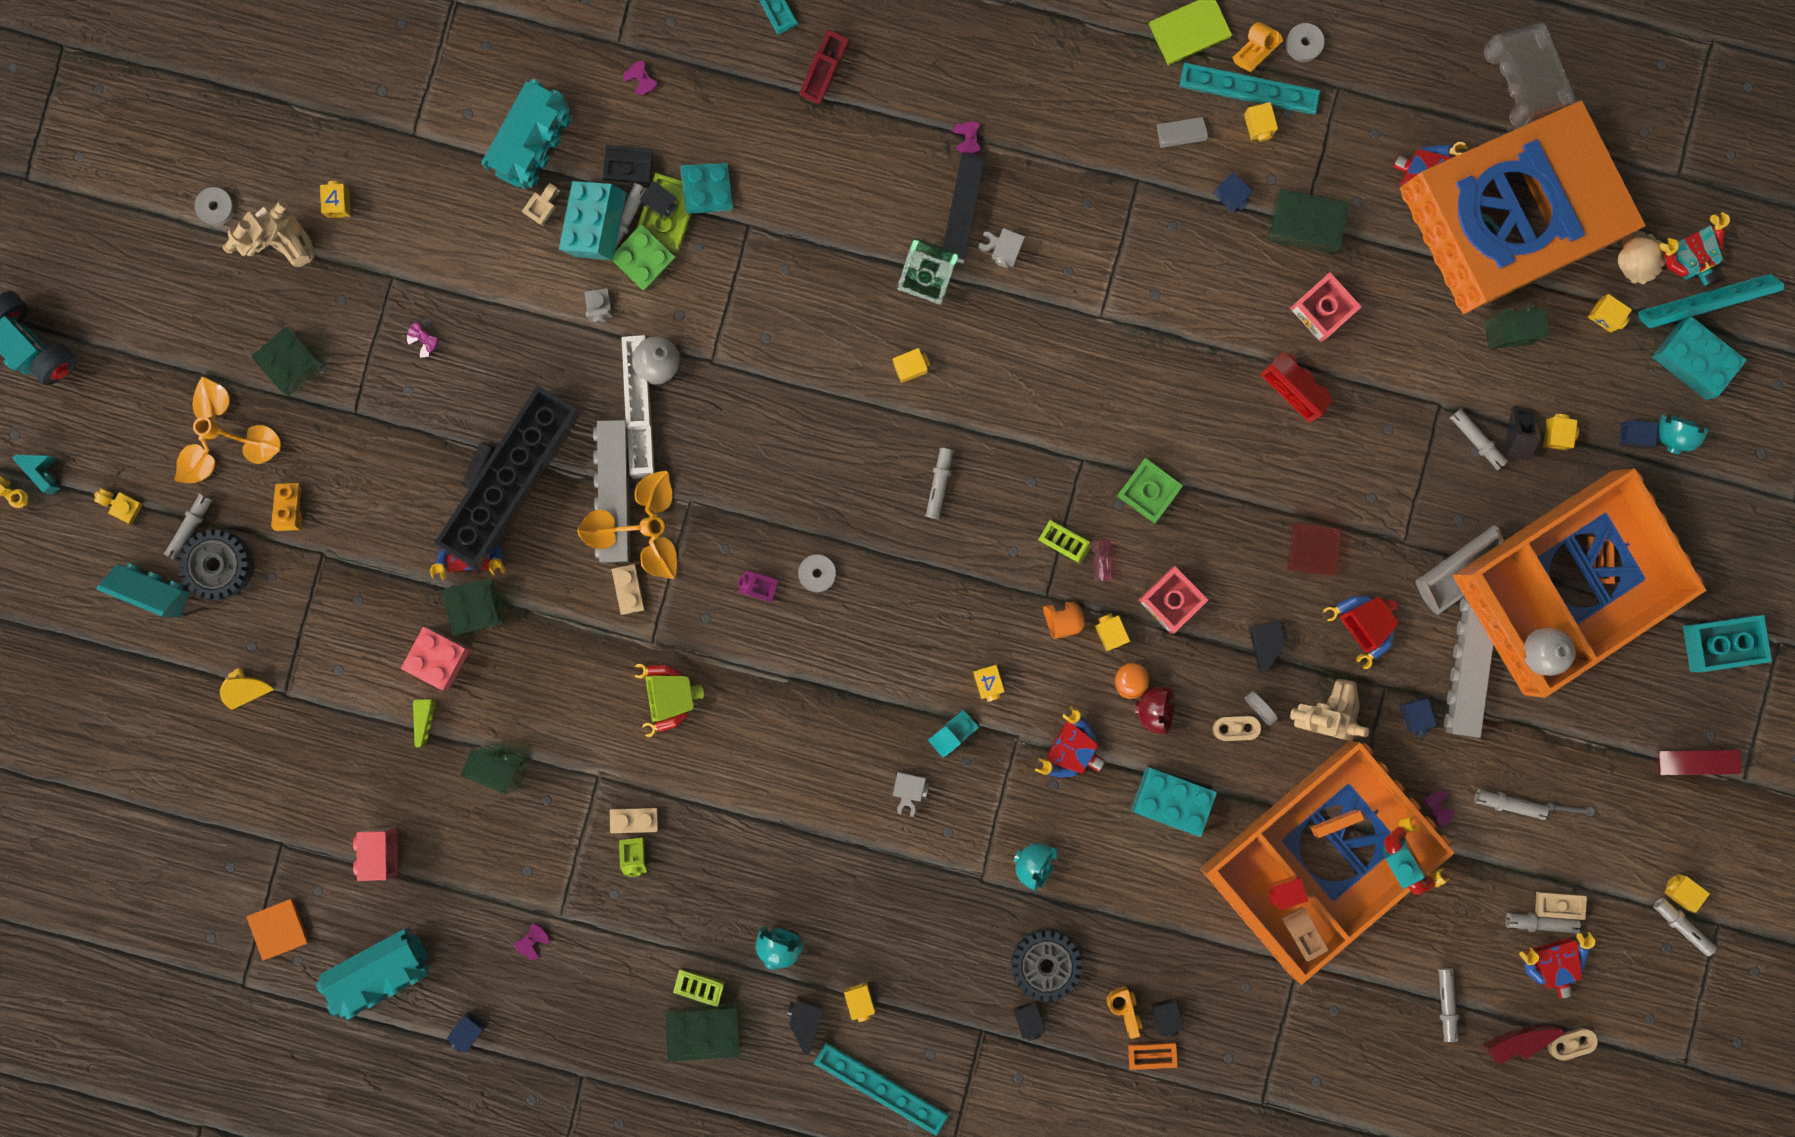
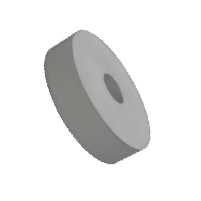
(1307, 32)
(204, 204)
(806, 570)
(1261, 708)

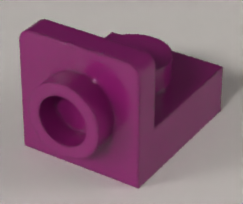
(757, 586)

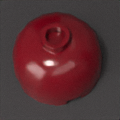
(1156, 710)

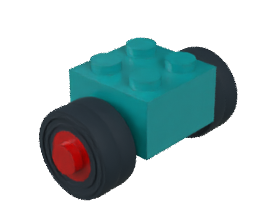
(25, 350)

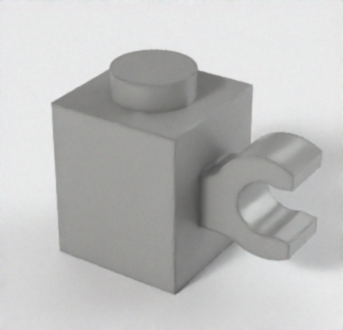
(1006, 247)
(909, 788)

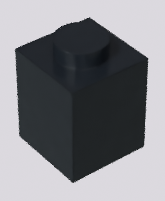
(660, 201)
(1167, 1017)
(1029, 1021)

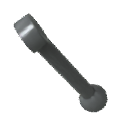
(1589, 811)

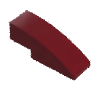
(824, 66)
(1699, 762)
(1521, 1042)

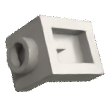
(598, 305)

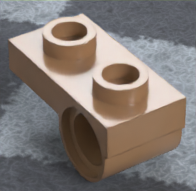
(1305, 934)

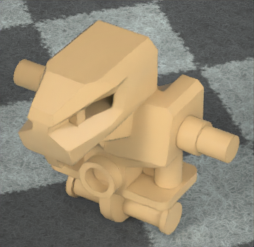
(271, 228)
(1334, 718)

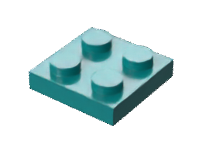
(706, 188)

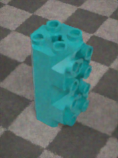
(527, 134)
(374, 973)

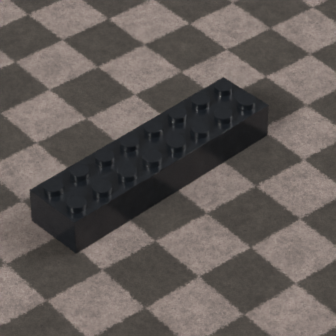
(507, 479)

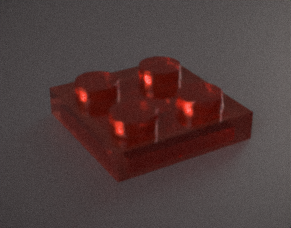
(1314, 549)

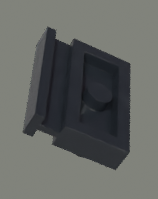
(627, 164)

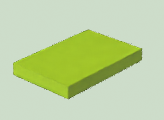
(1190, 30)
(673, 229)

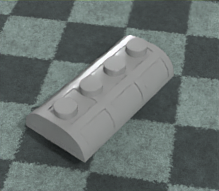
(1438, 585)

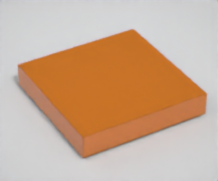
(277, 929)

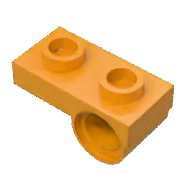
(1261, 43)
(286, 507)
(1132, 1021)

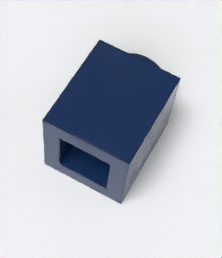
(1233, 193)
(1639, 434)
(1418, 716)
(466, 1033)

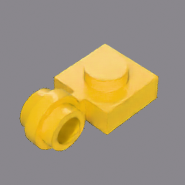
(11, 494)
(122, 507)

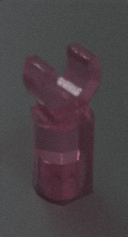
(1101, 561)

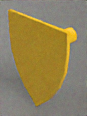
(240, 689)

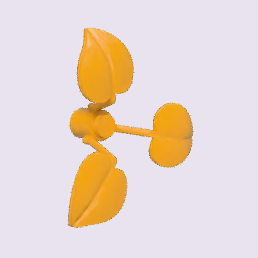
(212, 400)
(656, 494)

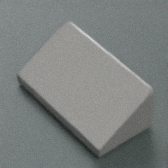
(1182, 132)

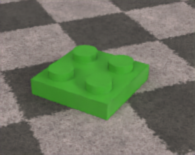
(643, 257)
(1149, 490)

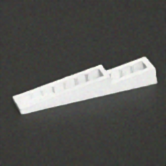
(637, 414)

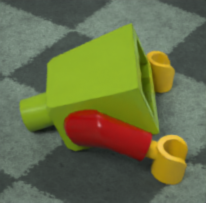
(668, 696)

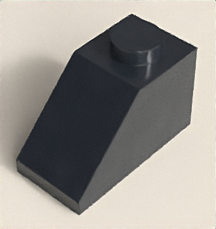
(1522, 433)
(1267, 643)
(804, 1021)

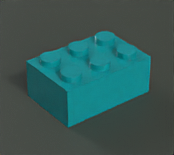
(592, 220)
(1699, 358)
(1727, 643)
(1173, 801)

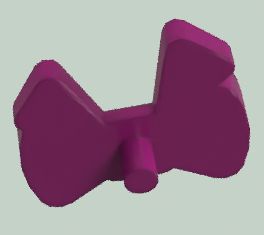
(638, 71)
(970, 130)
(429, 342)
(1442, 816)
(525, 945)

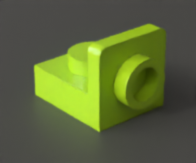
(632, 857)

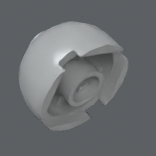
(656, 359)
(1549, 651)

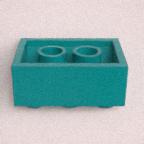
(145, 590)

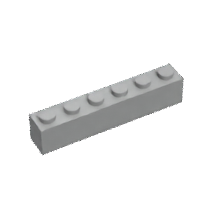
(613, 485)
(1469, 676)

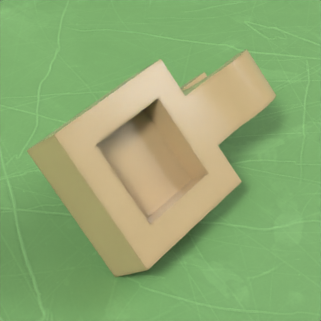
(540, 207)

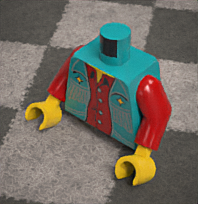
(1697, 252)
(1406, 864)

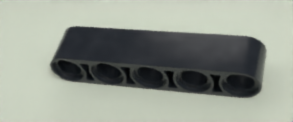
(963, 204)

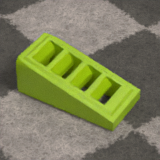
(1077, 539)
(423, 714)
(719, 984)

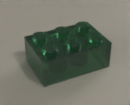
(1308, 221)
(495, 769)
(703, 1032)

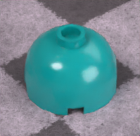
(1680, 434)
(1034, 864)
(778, 947)

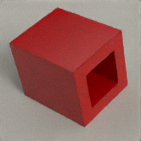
(1287, 893)

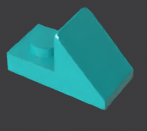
(36, 468)
(953, 733)

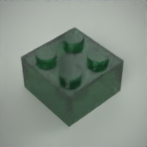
(927, 271)
(1516, 328)
(288, 360)
(472, 607)

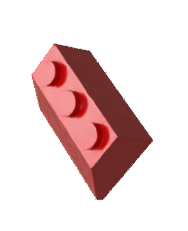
(1297, 386)

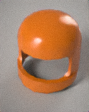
(1064, 622)
(1131, 680)

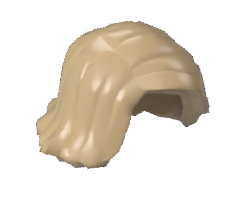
(1641, 257)

